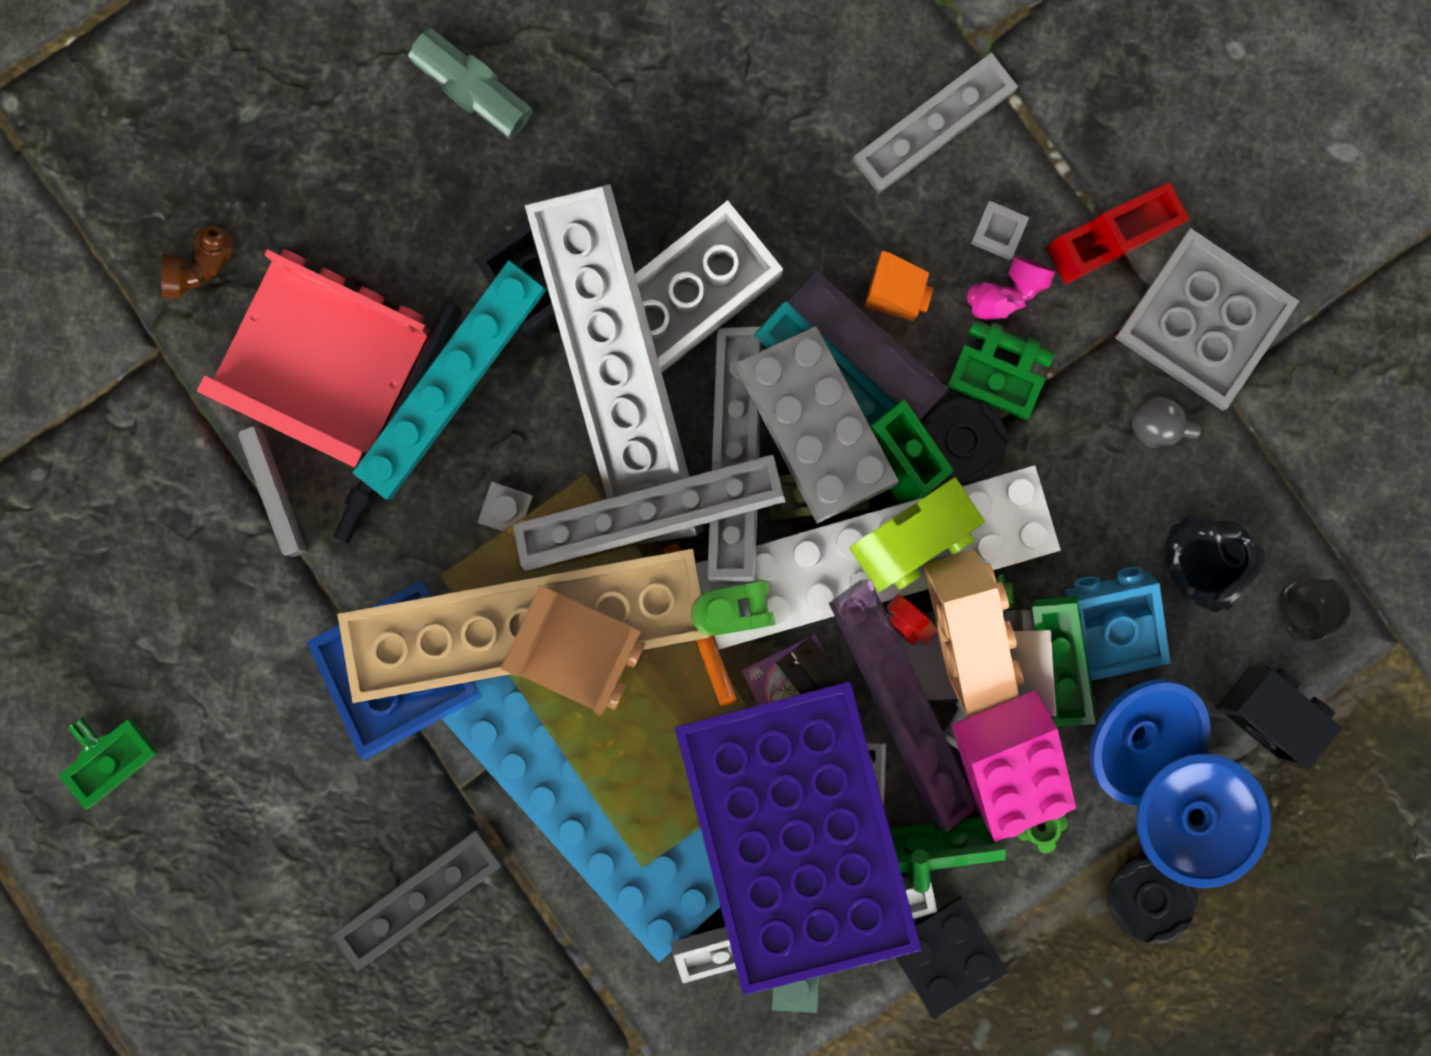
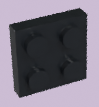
(953, 959)

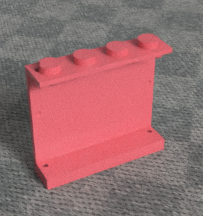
(318, 359)

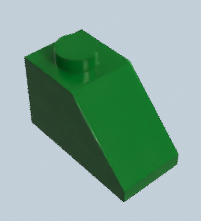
(910, 453)

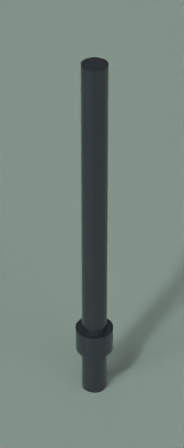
(361, 499)

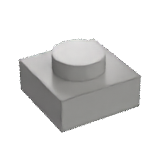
(999, 230)
(504, 507)

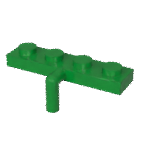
(926, 848)

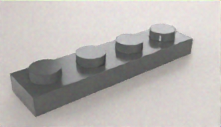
(417, 900)

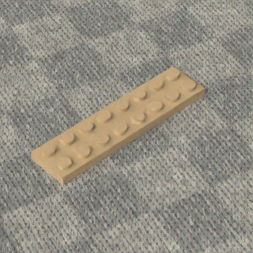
(471, 631)

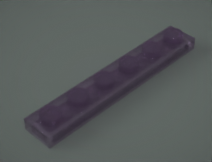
(903, 704)

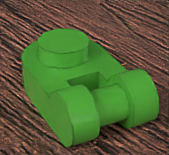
(719, 614)

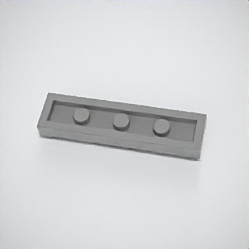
(935, 123)

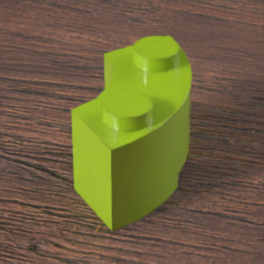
(918, 535)

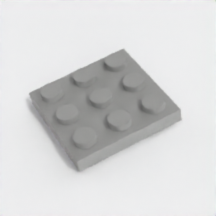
(1207, 319)

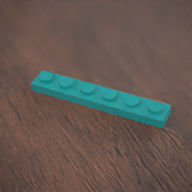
(450, 380)

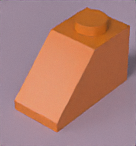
(898, 288)

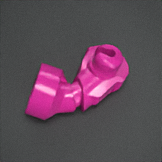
(997, 302)

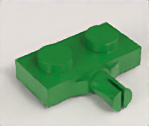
(105, 760)

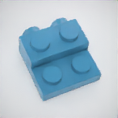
(1122, 622)

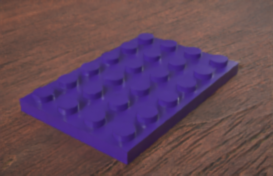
(797, 839)

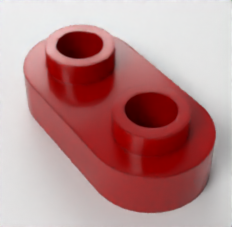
(910, 621)

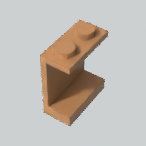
(574, 650)

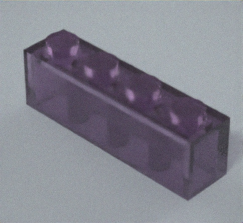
(867, 345)

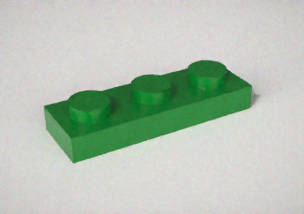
(1070, 661)

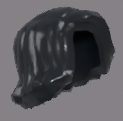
(1212, 560)

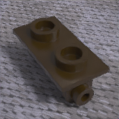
(810, 669)

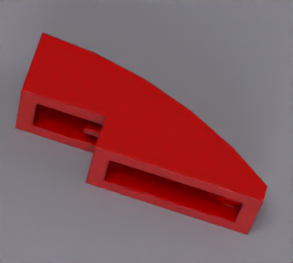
(1117, 233)

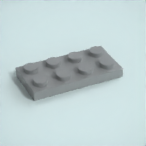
(816, 424)

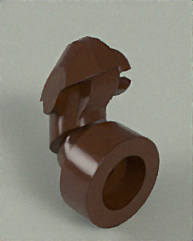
(211, 251)

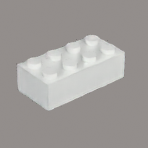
(703, 282)

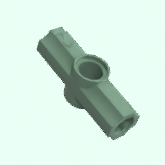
(470, 83)

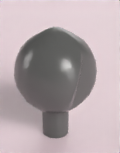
(1162, 423)

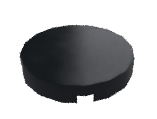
(968, 436)
(1149, 903)

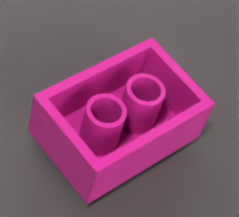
(1015, 765)

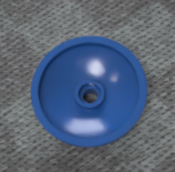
(1145, 732)
(1231, 824)

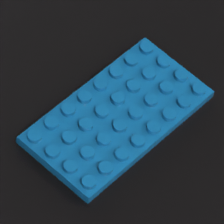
(653, 902)

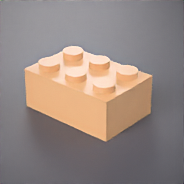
(973, 631)

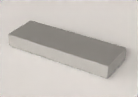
(272, 492)

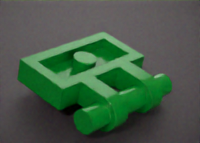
(997, 381)

